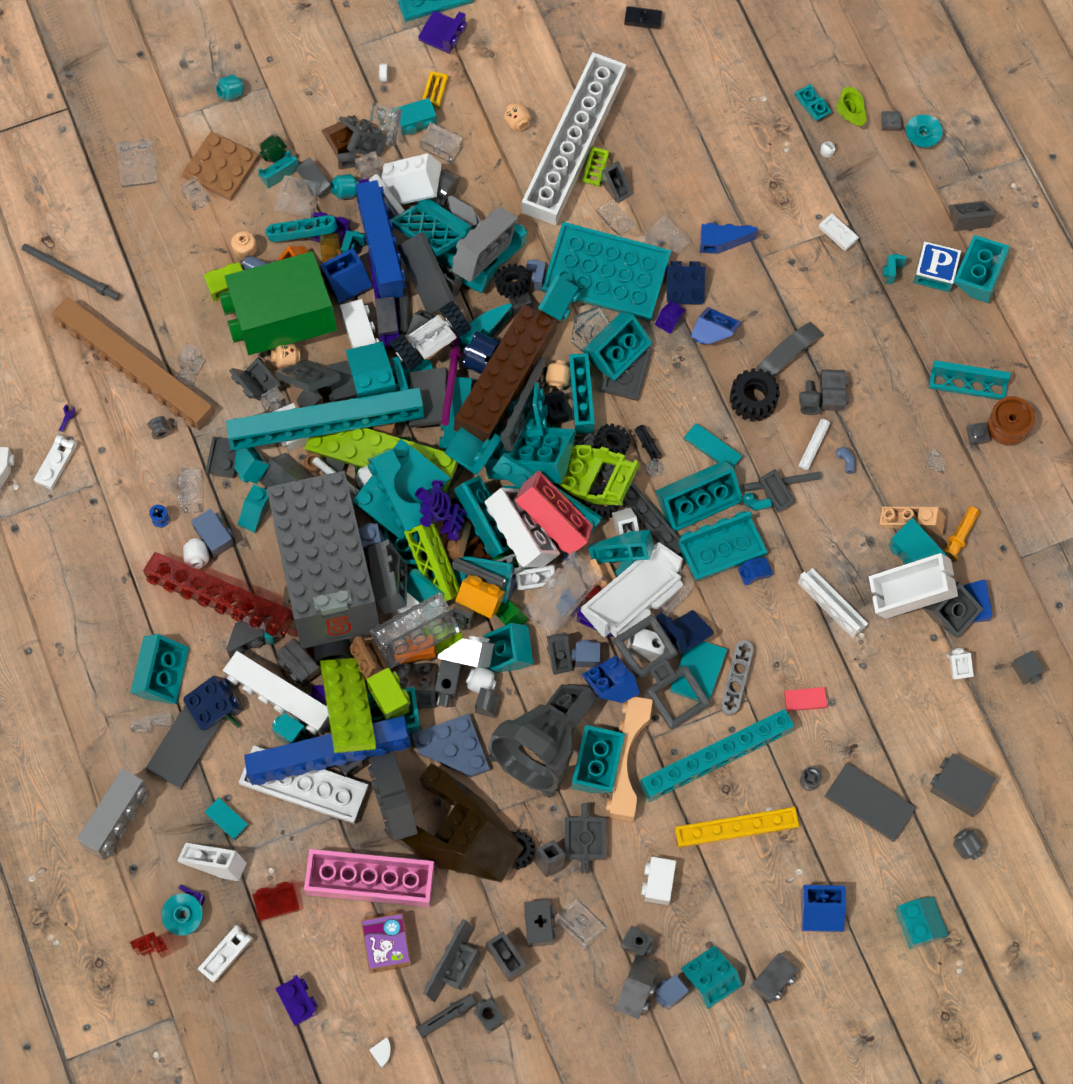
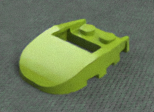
(584, 468)

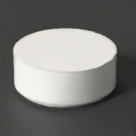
(383, 72)

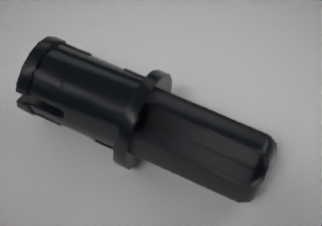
(648, 442)

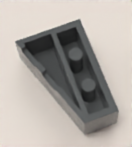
(388, 576)

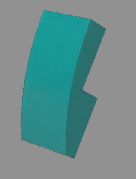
(810, 101)

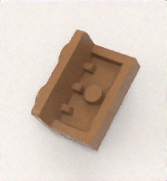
(367, 656)

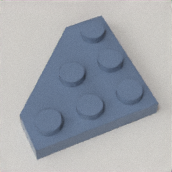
(453, 746)

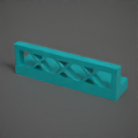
(969, 373)

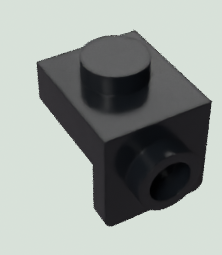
(556, 407)

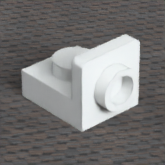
(960, 663)

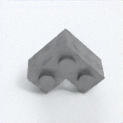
(638, 985)

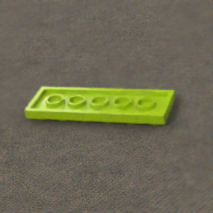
(347, 705)

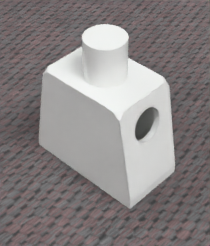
(646, 645)

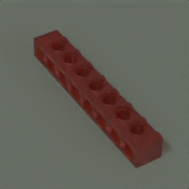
(161, 565)

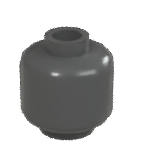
(968, 844)

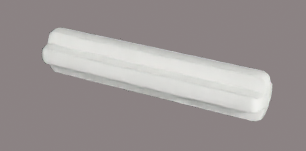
(391, 201)
(814, 444)

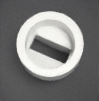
(826, 150)

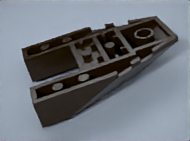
(471, 836)

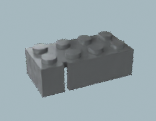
(392, 796)

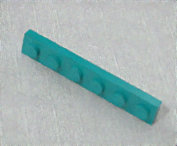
(518, 474)

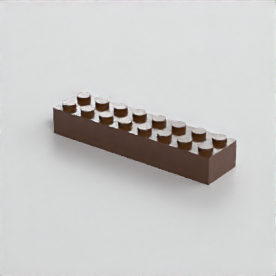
(506, 373)

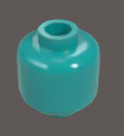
(229, 87)
(344, 186)

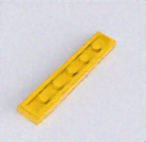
(736, 827)

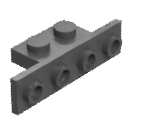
(455, 964)

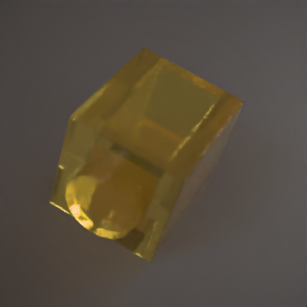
(329, 246)

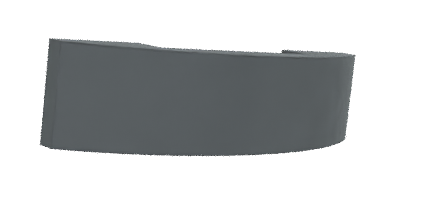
(790, 348)

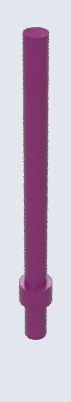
(455, 355)

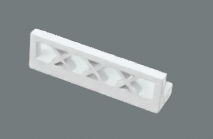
(832, 602)

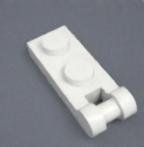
(55, 462)
(224, 954)

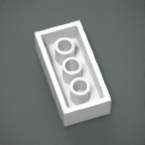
(522, 534)

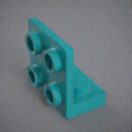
(537, 419)
(471, 451)
(712, 976)

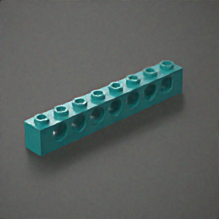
(716, 755)

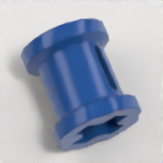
(161, 510)

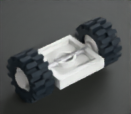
(431, 336)

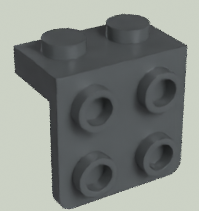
(256, 379)

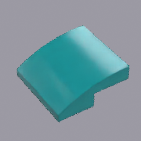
(420, 587)

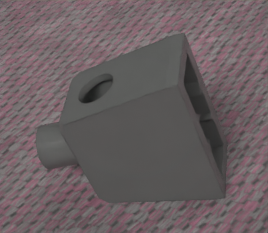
(448, 673)

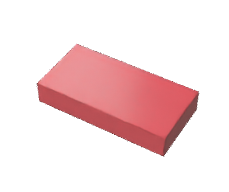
(805, 699)

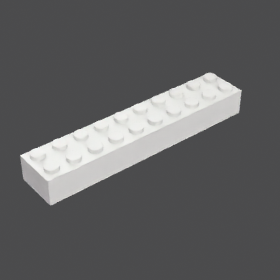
(573, 139)

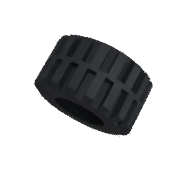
(758, 381)

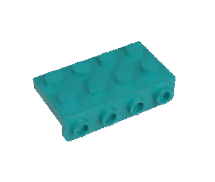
(721, 545)

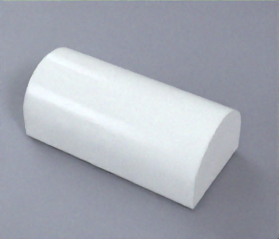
(533, 577)

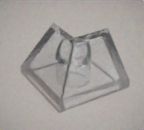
(588, 326)

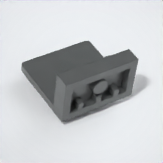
(364, 137)

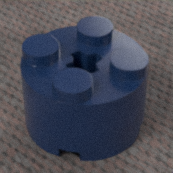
(479, 352)

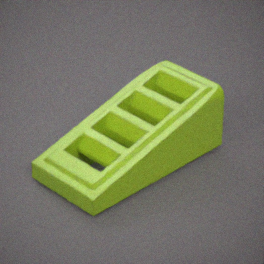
(600, 153)

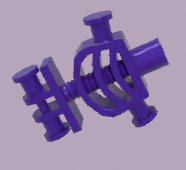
(437, 508)

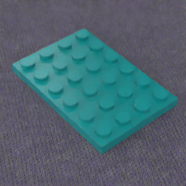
(609, 269)

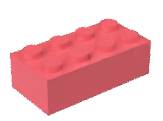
(554, 513)

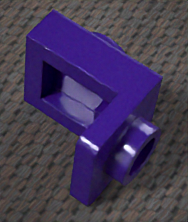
(669, 316)

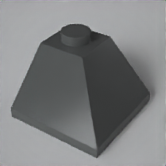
(955, 613)

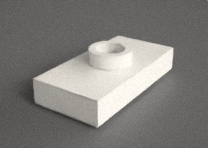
(838, 232)

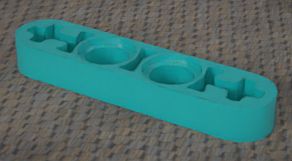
(322, 226)

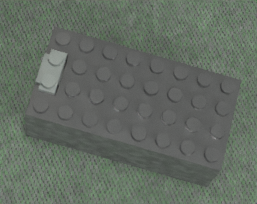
(323, 559)

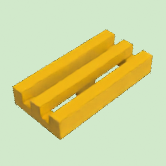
(438, 76)

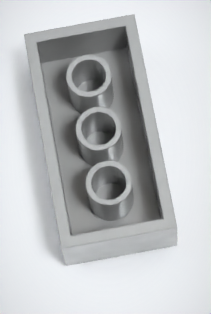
(484, 243)
(113, 815)

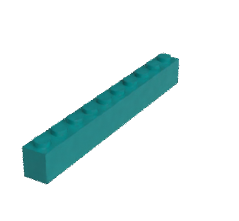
(324, 419)

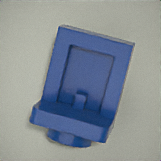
(754, 570)

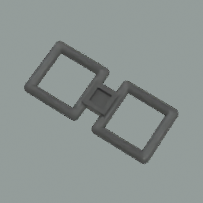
(661, 671)

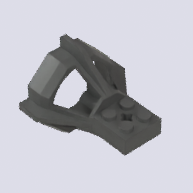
(547, 734)

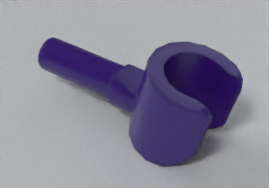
(68, 415)
(196, 894)

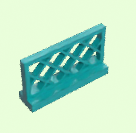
(441, 219)

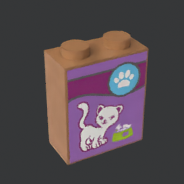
(385, 942)

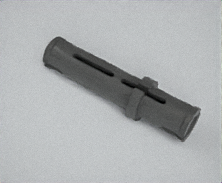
(446, 1015)

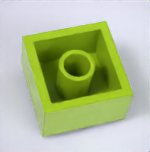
(388, 695)

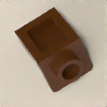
(476, 549)

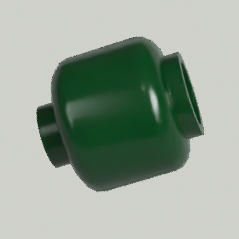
(272, 148)

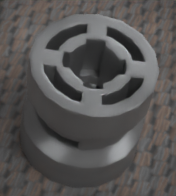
(813, 775)

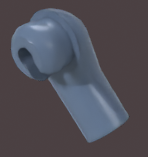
(846, 454)

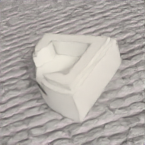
(381, 1052)

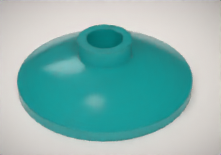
(924, 124)
(171, 914)

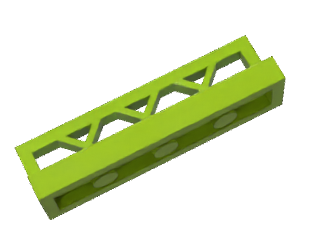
(436, 561)

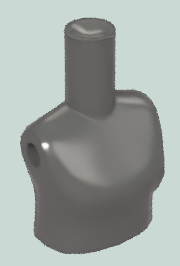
(809, 400)

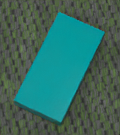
(226, 818)

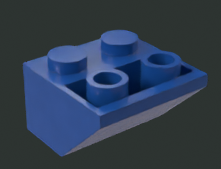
(345, 276)
(612, 681)
(823, 908)

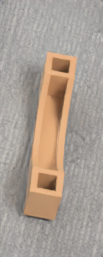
(624, 799)

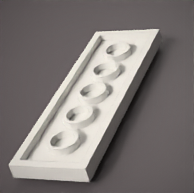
(317, 791)

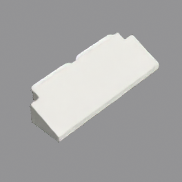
(635, 592)

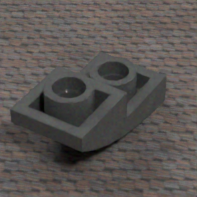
(309, 171)

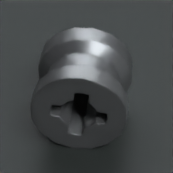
(159, 427)

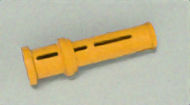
(957, 541)

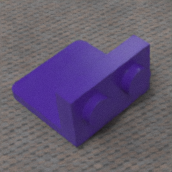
(443, 31)

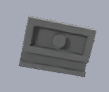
(221, 458)

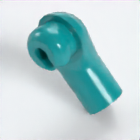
(755, 504)

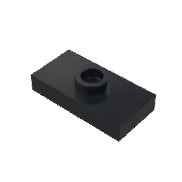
(643, 17)

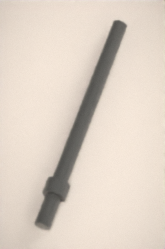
(100, 288)

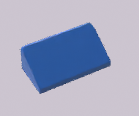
(979, 592)

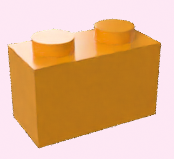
(480, 596)

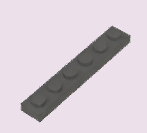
(524, 406)

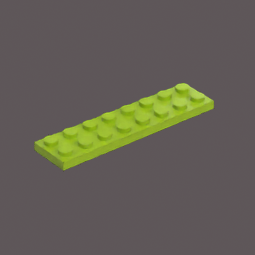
(360, 444)

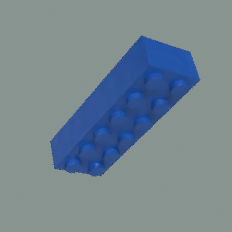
(380, 239)

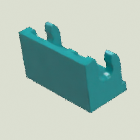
(277, 171)

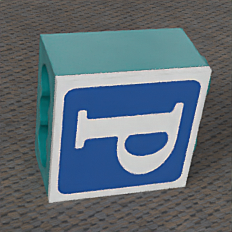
(937, 266)

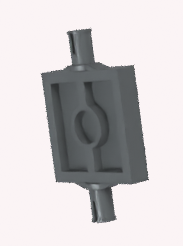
(585, 838)

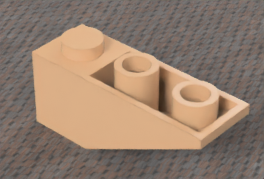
(929, 518)

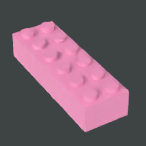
(369, 878)

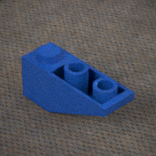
(721, 238)

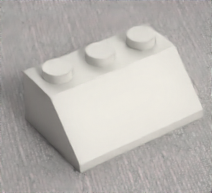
(412, 178)
(472, 651)

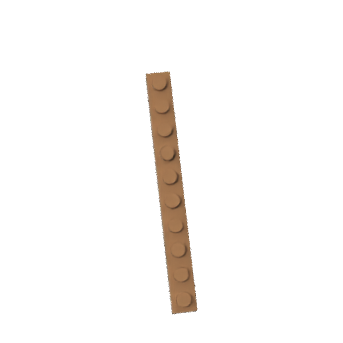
(132, 363)

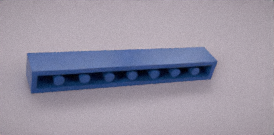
(319, 753)

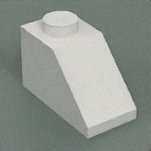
(625, 521)

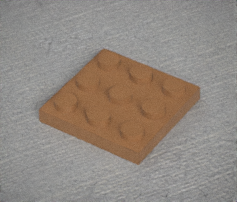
(221, 165)

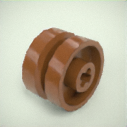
(1010, 420)

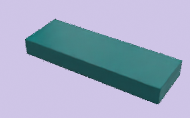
(712, 446)

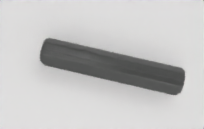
(403, 310)
(486, 576)

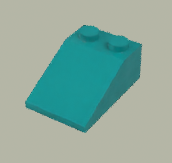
(370, 370)

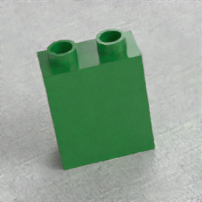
(278, 304)

